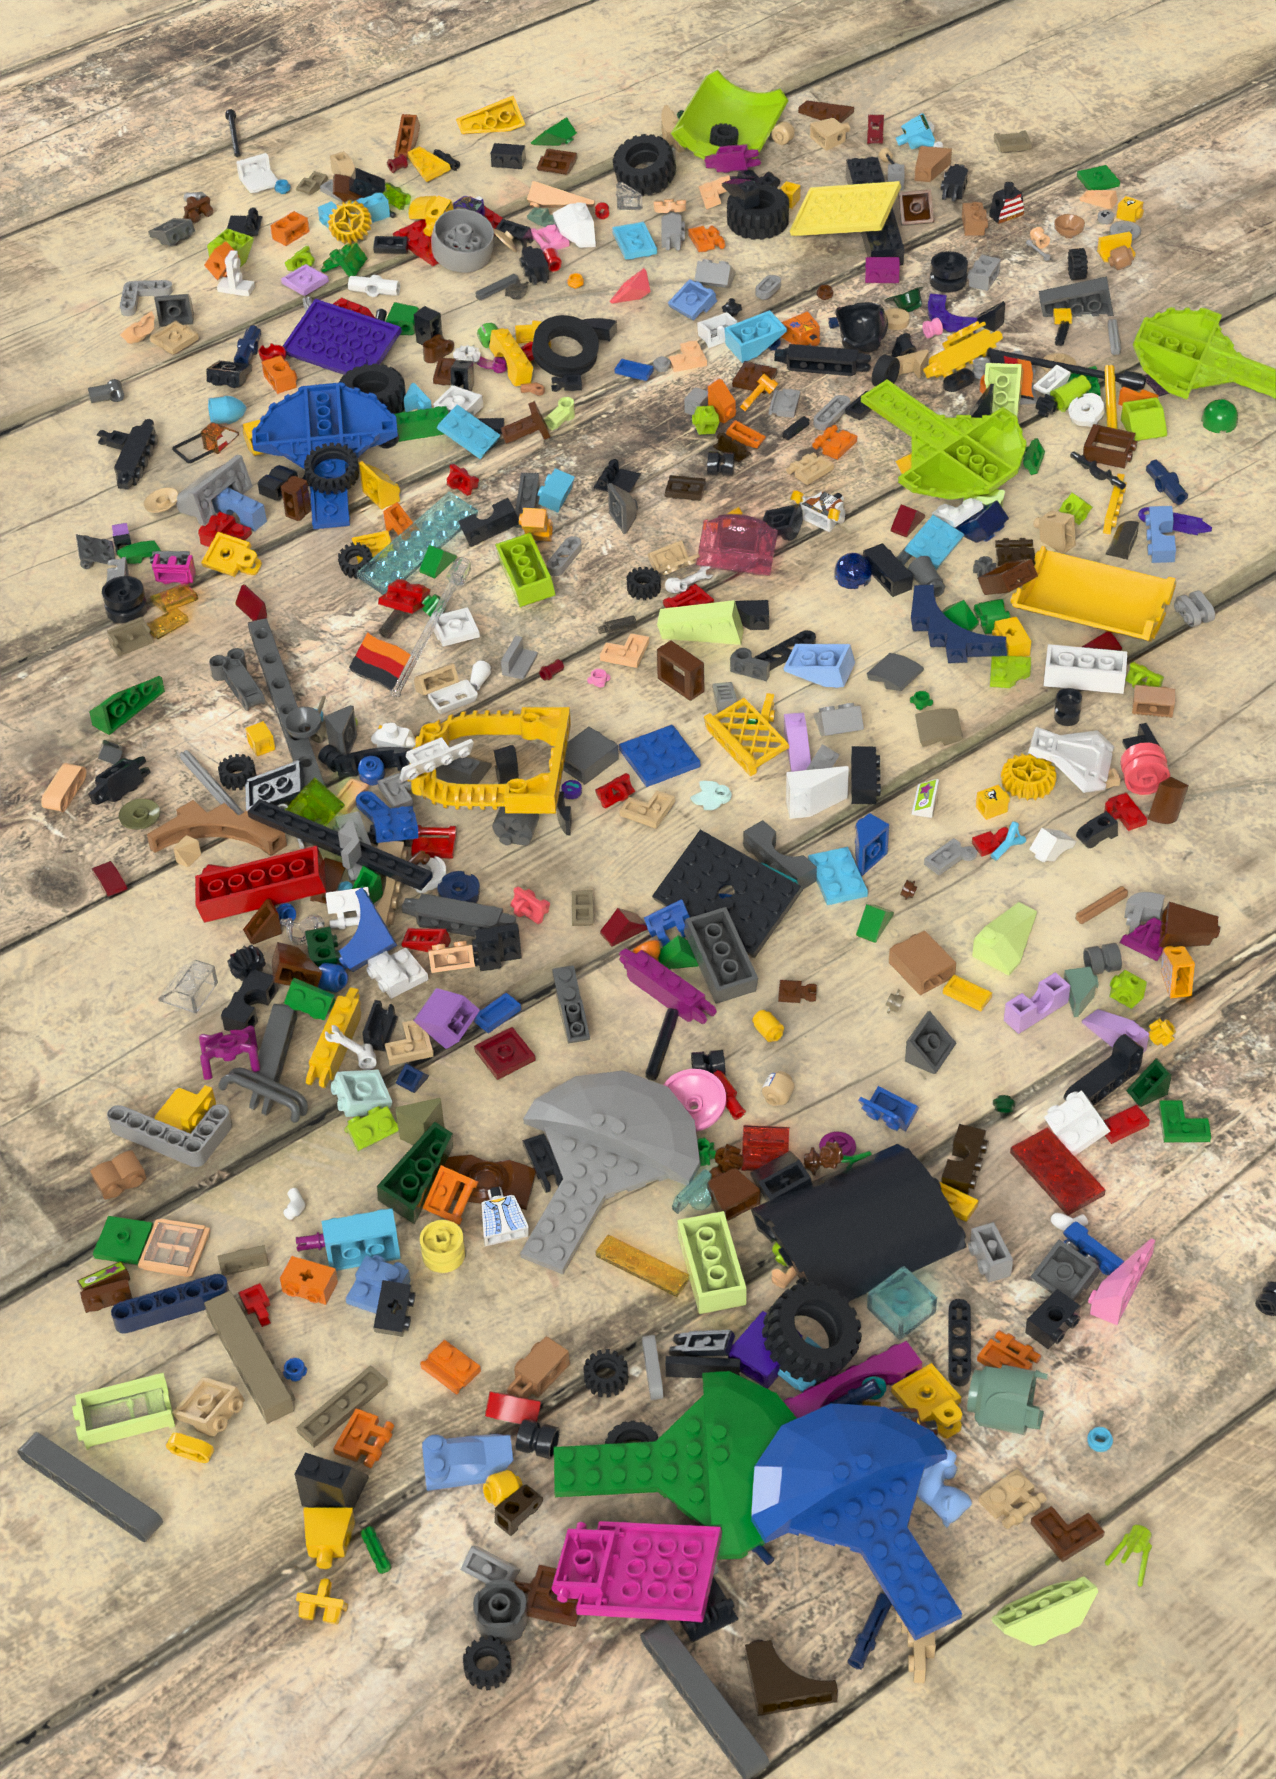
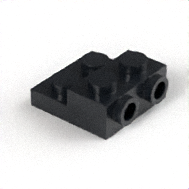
(228, 373)
(495, 946)

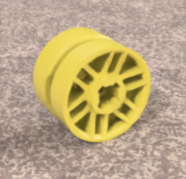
(442, 1246)

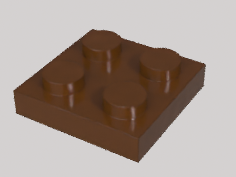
(750, 374)

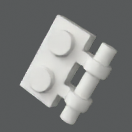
(341, 902)

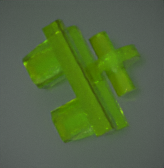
(396, 196)

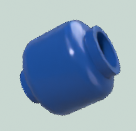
(371, 770)
(333, 977)

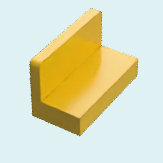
(1110, 242)

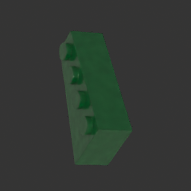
(413, 1176)

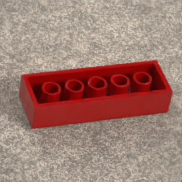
(250, 884)

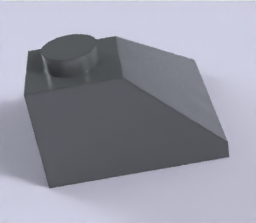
(621, 507)

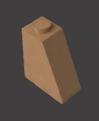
(931, 162)

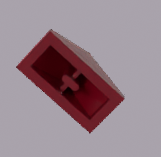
(906, 520)
(622, 926)

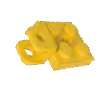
(240, 556)
(941, 1404)

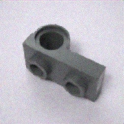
(744, 664)

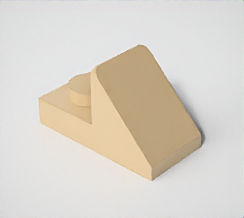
(914, 362)

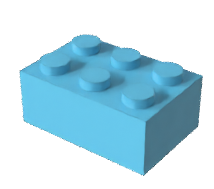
(359, 1236)

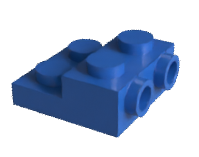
(395, 824)

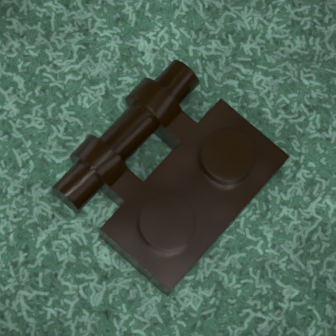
(1008, 554)

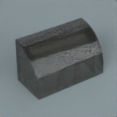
(1123, 540)

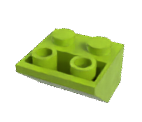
(238, 241)
(1144, 418)

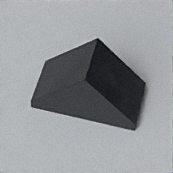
(993, 317)

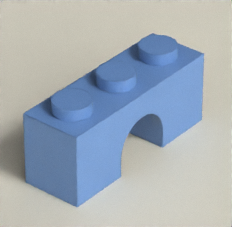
(248, 510)
(1161, 547)

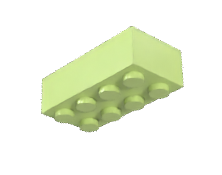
(711, 1262)

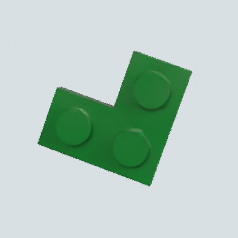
(1181, 1129)

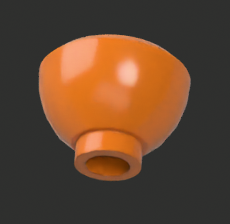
(650, 947)

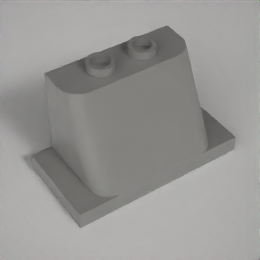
(197, 497)

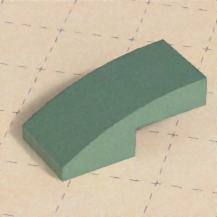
(541, 217)

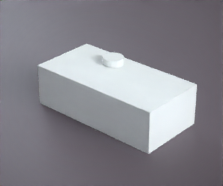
(1085, 668)

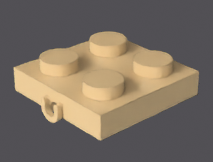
(174, 337)

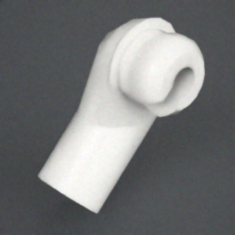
(296, 1205)
(1063, 1221)

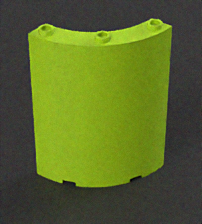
(723, 102)

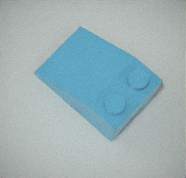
(753, 335)

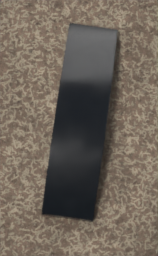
(390, 756)

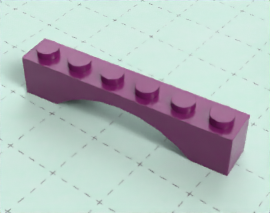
(890, 1365)

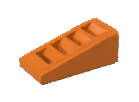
(745, 435)

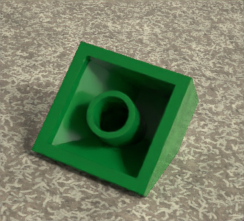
(557, 134)

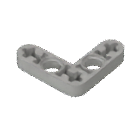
(139, 289)

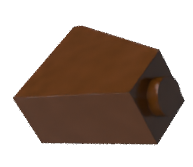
(1187, 927)
(292, 963)

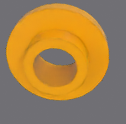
(575, 280)

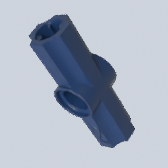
(248, 345)
(1166, 482)

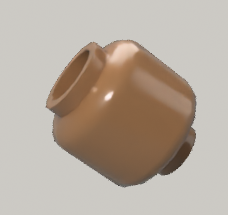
(1120, 257)

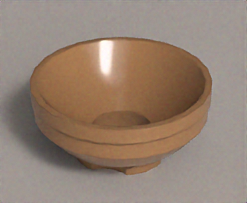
(1069, 225)

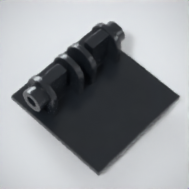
(247, 224)
(621, 478)
(717, 1615)

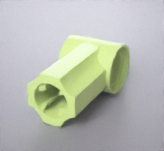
(562, 413)

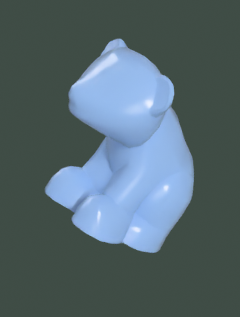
(946, 1501)

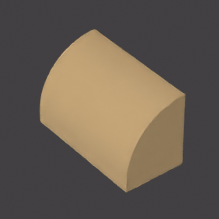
(436, 679)

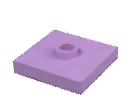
(305, 280)

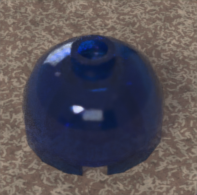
(852, 571)

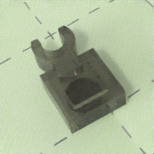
(517, 290)

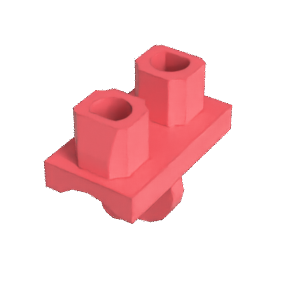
(526, 904)

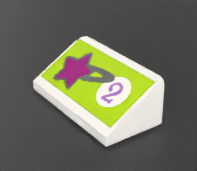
(925, 798)

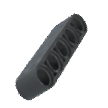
(276, 1041)

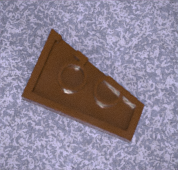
(825, 111)

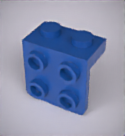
(890, 1108)

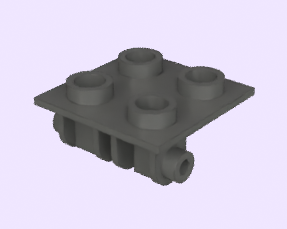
(94, 550)

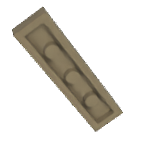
(342, 1406)

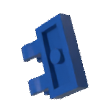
(666, 919)

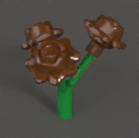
(830, 1157)

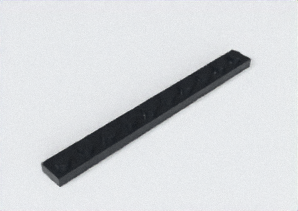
(329, 840)

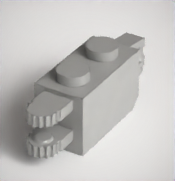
(672, 231)

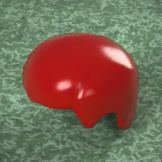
(271, 352)

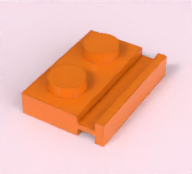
(450, 1367)

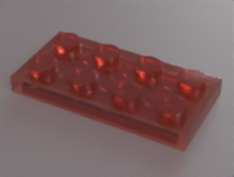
(1057, 1171)

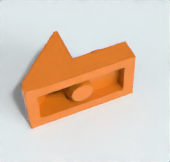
(396, 519)

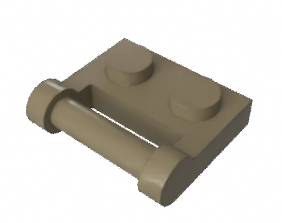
(1012, 141)

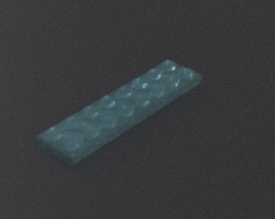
(408, 550)

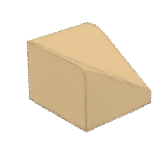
(187, 851)

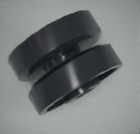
(948, 271)
(124, 599)

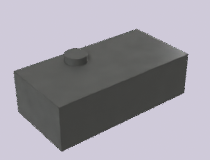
(720, 955)

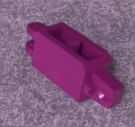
(732, 158)

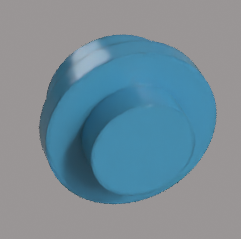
(282, 186)

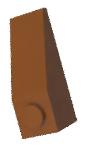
(407, 134)

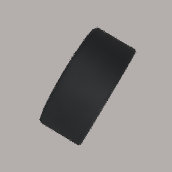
(885, 369)

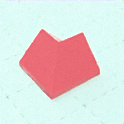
(633, 289)

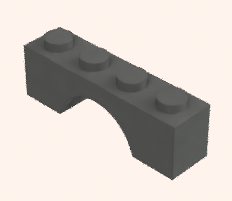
(761, 841)

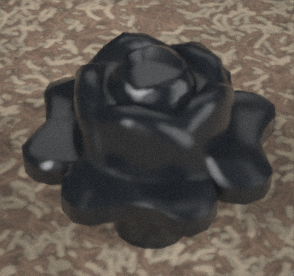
(732, 307)

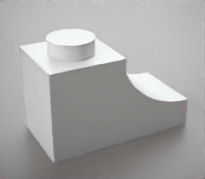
(1051, 844)

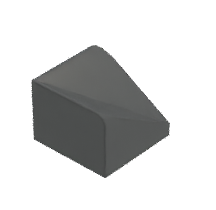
(110, 752)

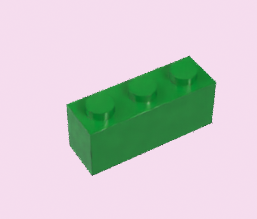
(420, 423)

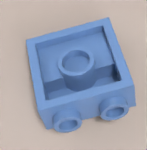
(693, 299)
(369, 1279)

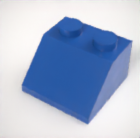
(870, 842)

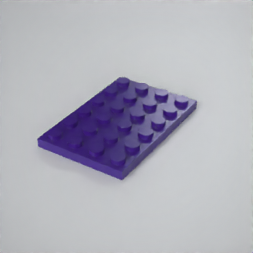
(340, 338)

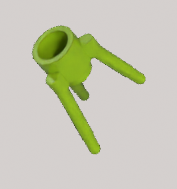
(1136, 1541)

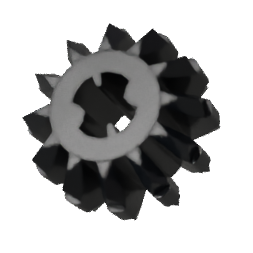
(245, 960)

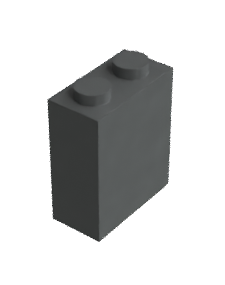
(589, 755)

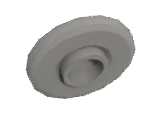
(1125, 226)

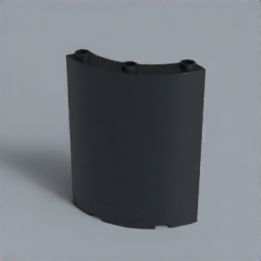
(863, 1223)

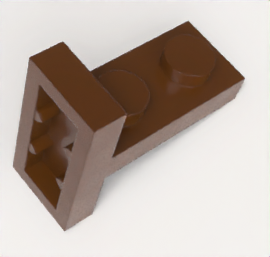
(526, 426)

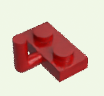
(1125, 810)

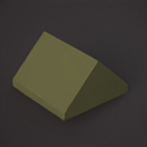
(417, 1117)

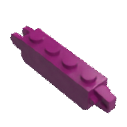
(666, 986)

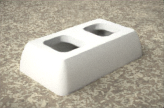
(449, 694)

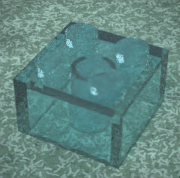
(901, 1302)

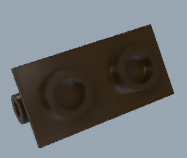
(726, 444)

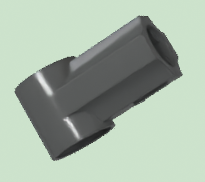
(107, 392)

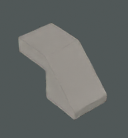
(350, 843)

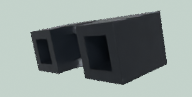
(479, 530)
(255, 989)

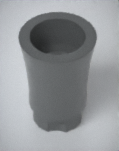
(926, 574)

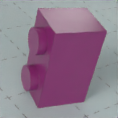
(882, 270)

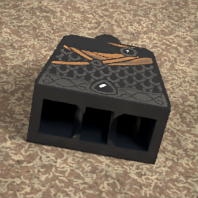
(463, 374)

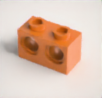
(289, 228)

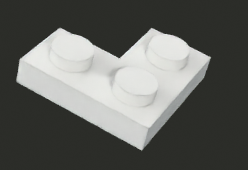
(957, 515)

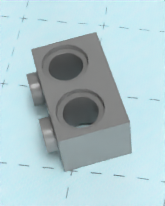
(984, 272)

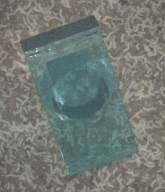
(694, 1194)

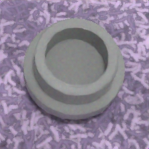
(661, 364)

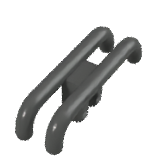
(270, 1089)

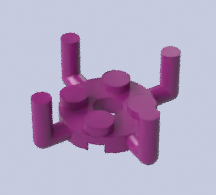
(228, 1047)

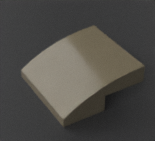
(939, 726)

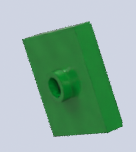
(1098, 178)
(122, 1240)

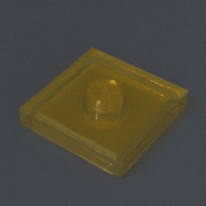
(174, 598)

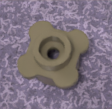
(894, 1002)

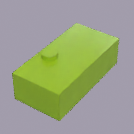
(525, 569)

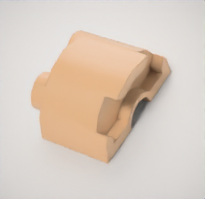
(139, 330)

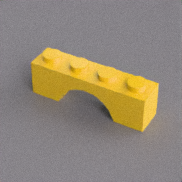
(504, 345)

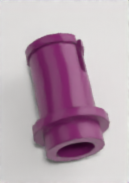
(310, 1242)

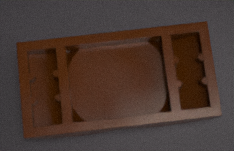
(509, 1175)

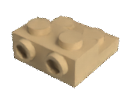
(209, 1406)

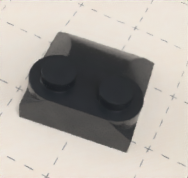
(785, 520)

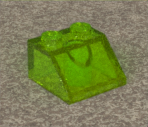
(316, 803)

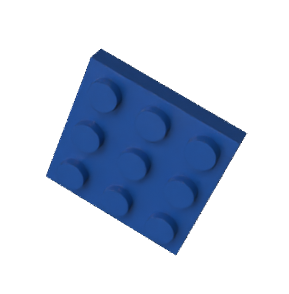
(659, 755)

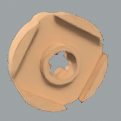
(669, 205)

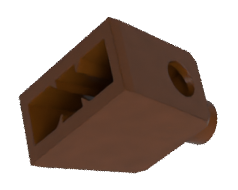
(732, 1192)

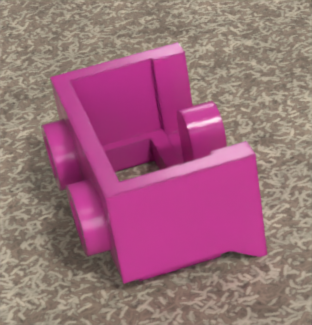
(172, 572)

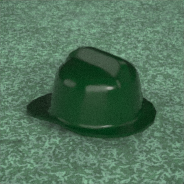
(909, 300)

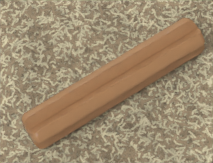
(1101, 905)

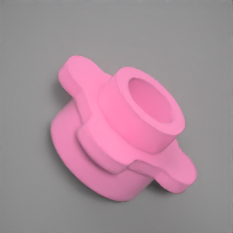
(598, 678)

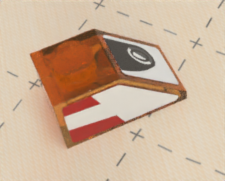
(217, 437)

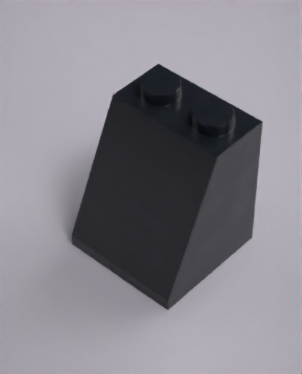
(328, 1483)

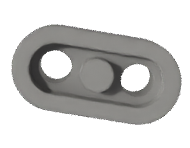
(768, 286)

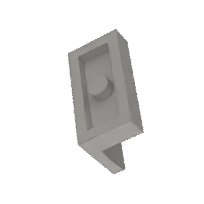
(517, 660)

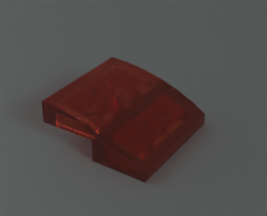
(763, 1145)

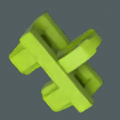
(300, 256)
(1138, 672)

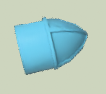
(225, 409)

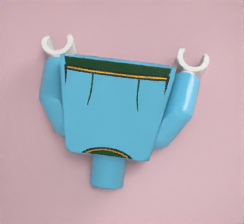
(918, 133)

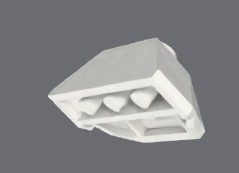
(576, 224)

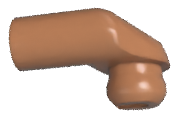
(534, 388)

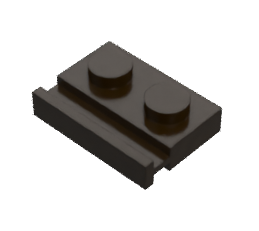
(685, 488)

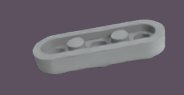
(831, 412)

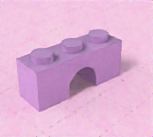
(1025, 1012)

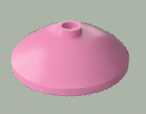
(699, 1089)

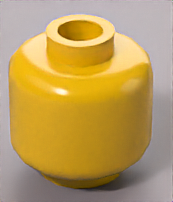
(501, 1486)

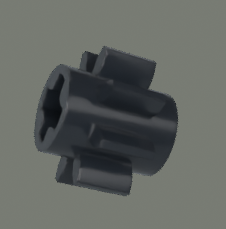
(1046, 405)

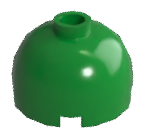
(1220, 416)

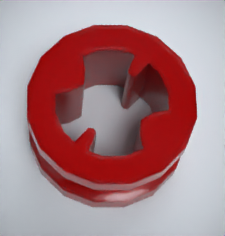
(606, 212)

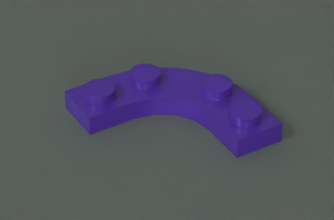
(949, 322)

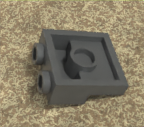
(172, 231)
(1066, 1270)

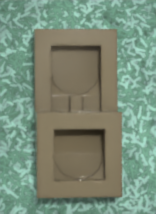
(312, 184)
(582, 908)

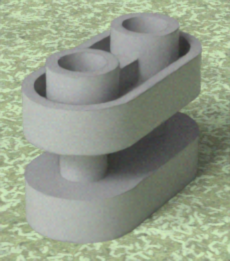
(1194, 608)

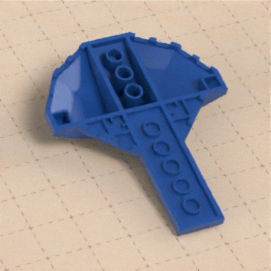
(319, 417)
(853, 1483)

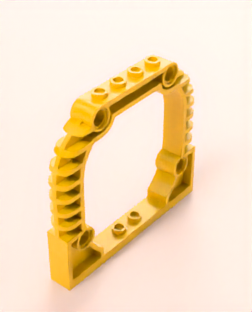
(518, 795)

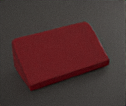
(251, 604)
(1105, 641)

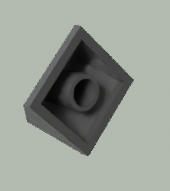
(342, 729)
(929, 1044)

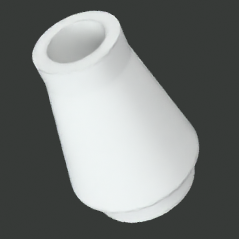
(479, 674)

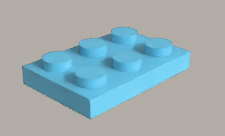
(634, 240)
(468, 431)
(934, 540)
(838, 876)

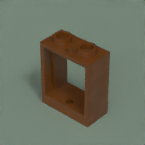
(1111, 437)
(1004, 577)
(692, 682)

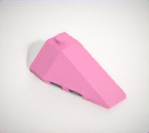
(1117, 1289)

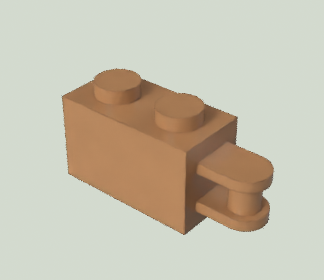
(539, 1369)

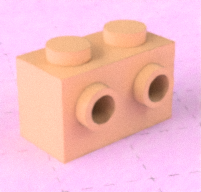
(451, 958)

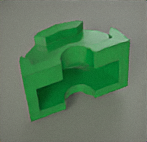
(989, 613)

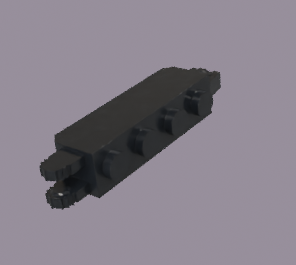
(823, 360)
(135, 454)

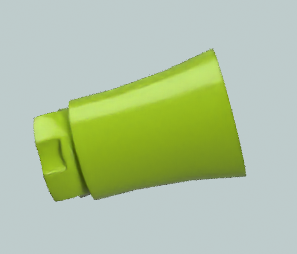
(1068, 392)

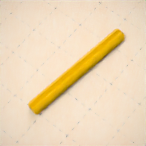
(1110, 389)

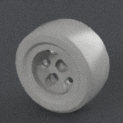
(464, 230)

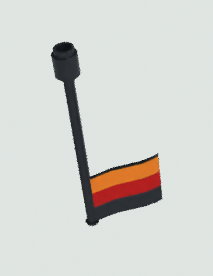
(1129, 379)

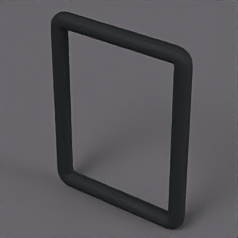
(174, 448)

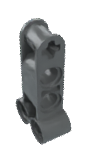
(233, 670)

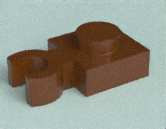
(792, 991)

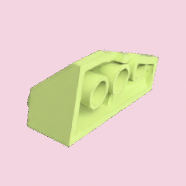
(1005, 938)

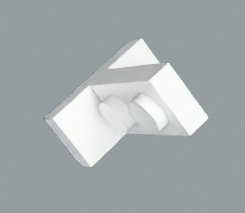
(234, 282)

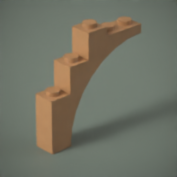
(219, 822)

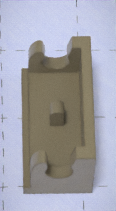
(129, 636)

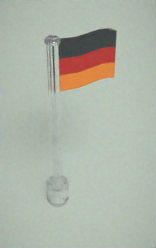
(389, 663)

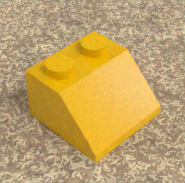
(378, 486)

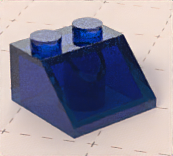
(984, 523)

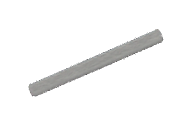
(208, 781)

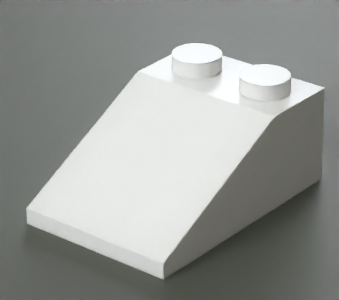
(815, 790)

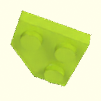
(1008, 670)

